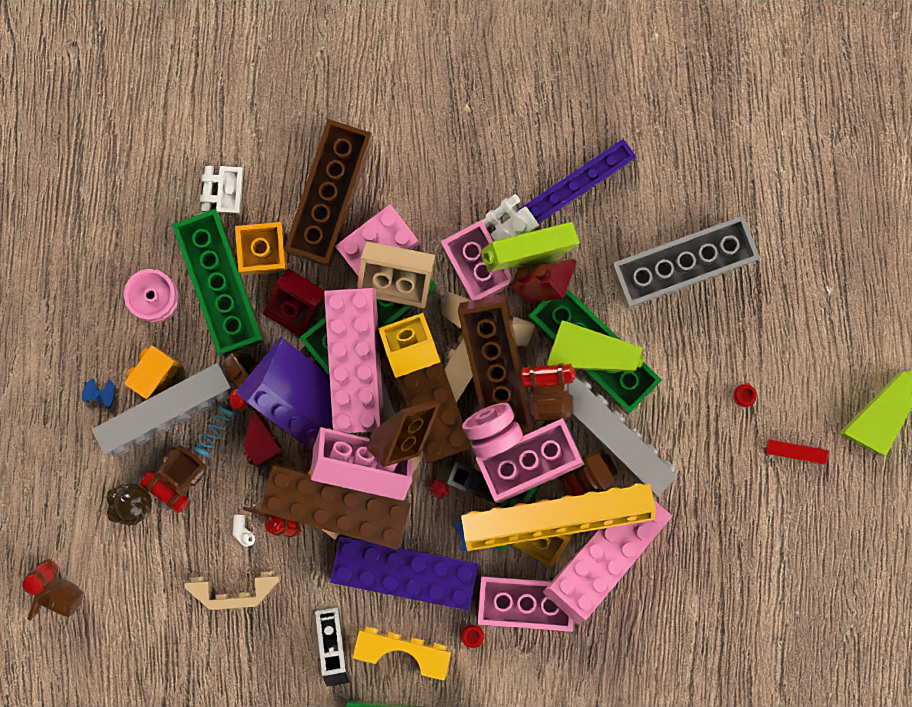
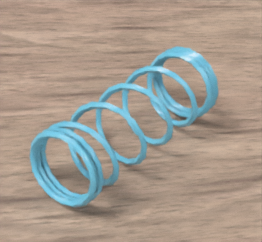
(228, 413)

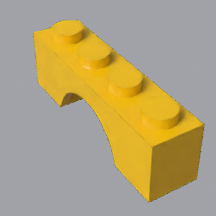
(431, 659)

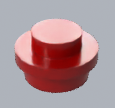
(745, 395)
(438, 489)
(472, 636)

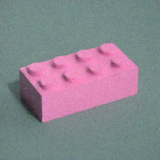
(531, 461)
(347, 463)
(519, 604)

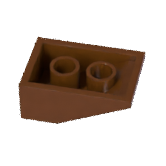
(403, 434)

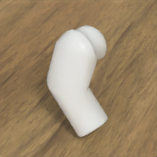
(240, 533)

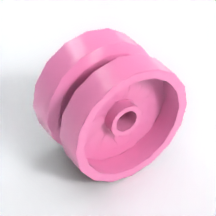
(143, 285)
(492, 430)

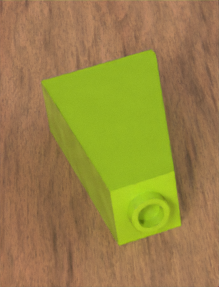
(530, 248)
(593, 350)
(882, 417)

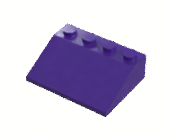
(290, 392)

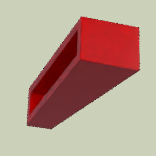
(797, 452)

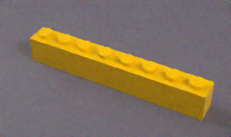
(558, 517)

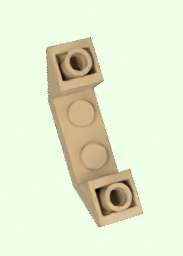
(522, 328)
(203, 592)

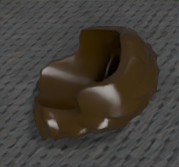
(123, 505)

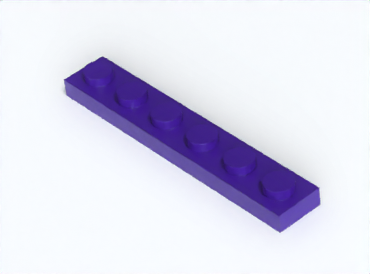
(580, 181)

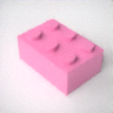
(384, 229)
(466, 259)

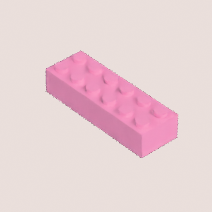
(354, 360)
(601, 565)

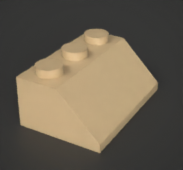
(396, 273)

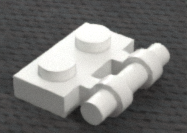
(229, 189)
(519, 223)

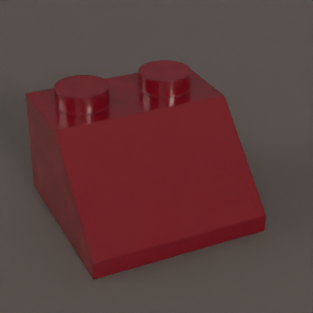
(543, 280)
(294, 302)
(260, 442)

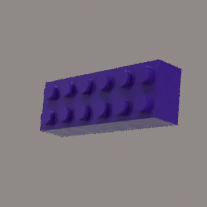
(404, 573)

